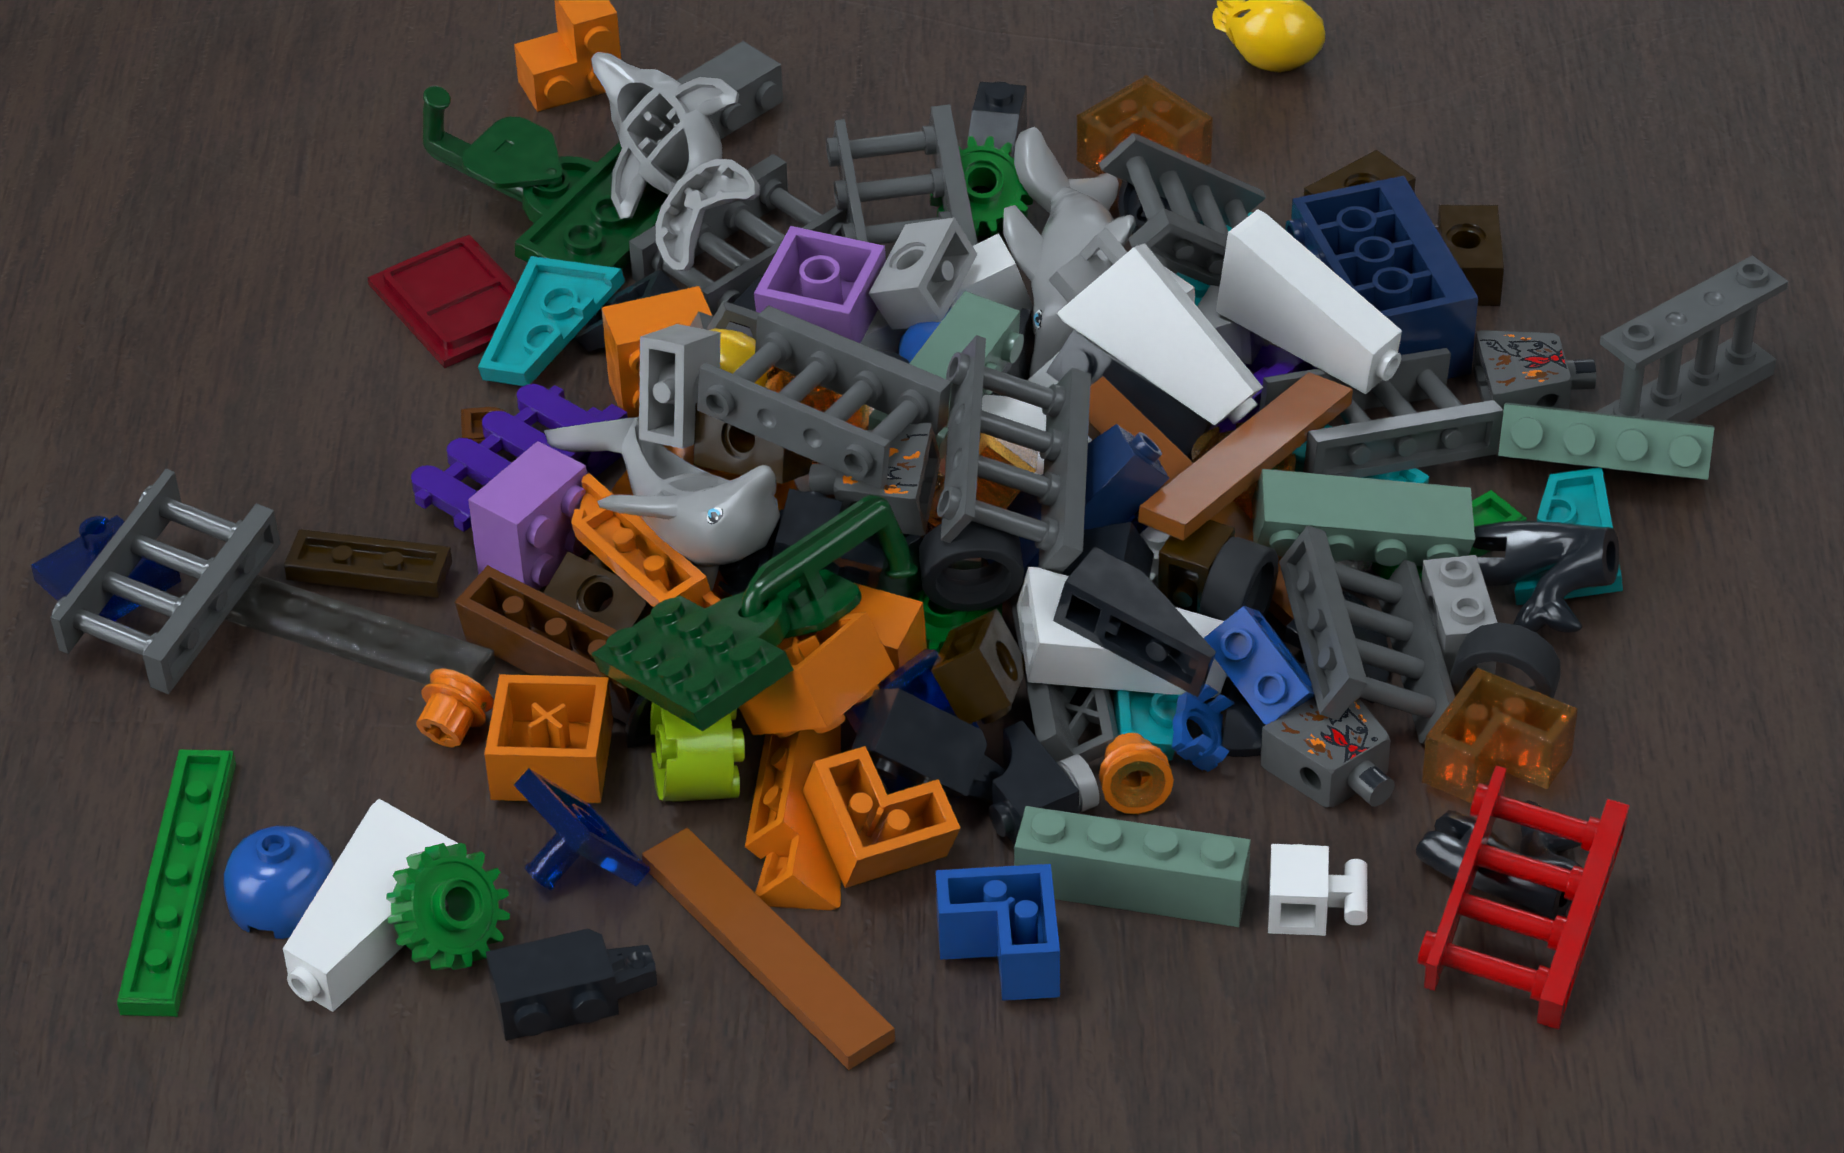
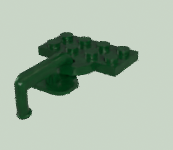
(561, 195)
(722, 655)

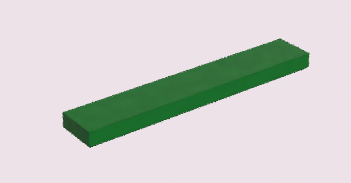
(177, 884)

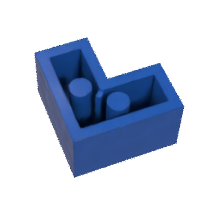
(1006, 916)

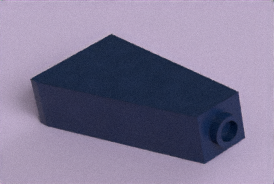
(1119, 478)

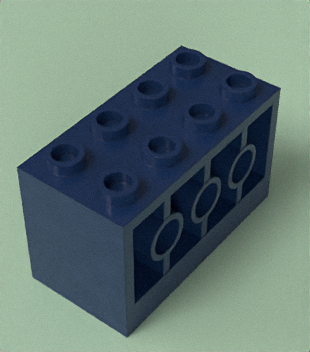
(1396, 260)

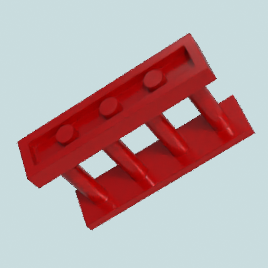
(1564, 934)

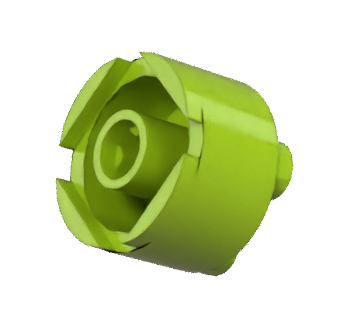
(694, 762)

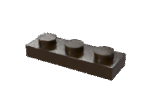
(368, 563)

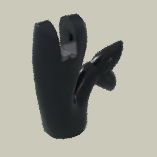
(1570, 554)
(1447, 845)

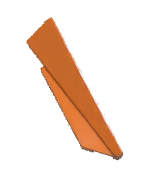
(636, 551)
(783, 829)

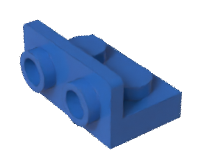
(1260, 664)

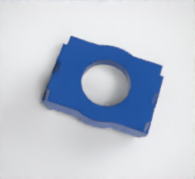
(1206, 749)

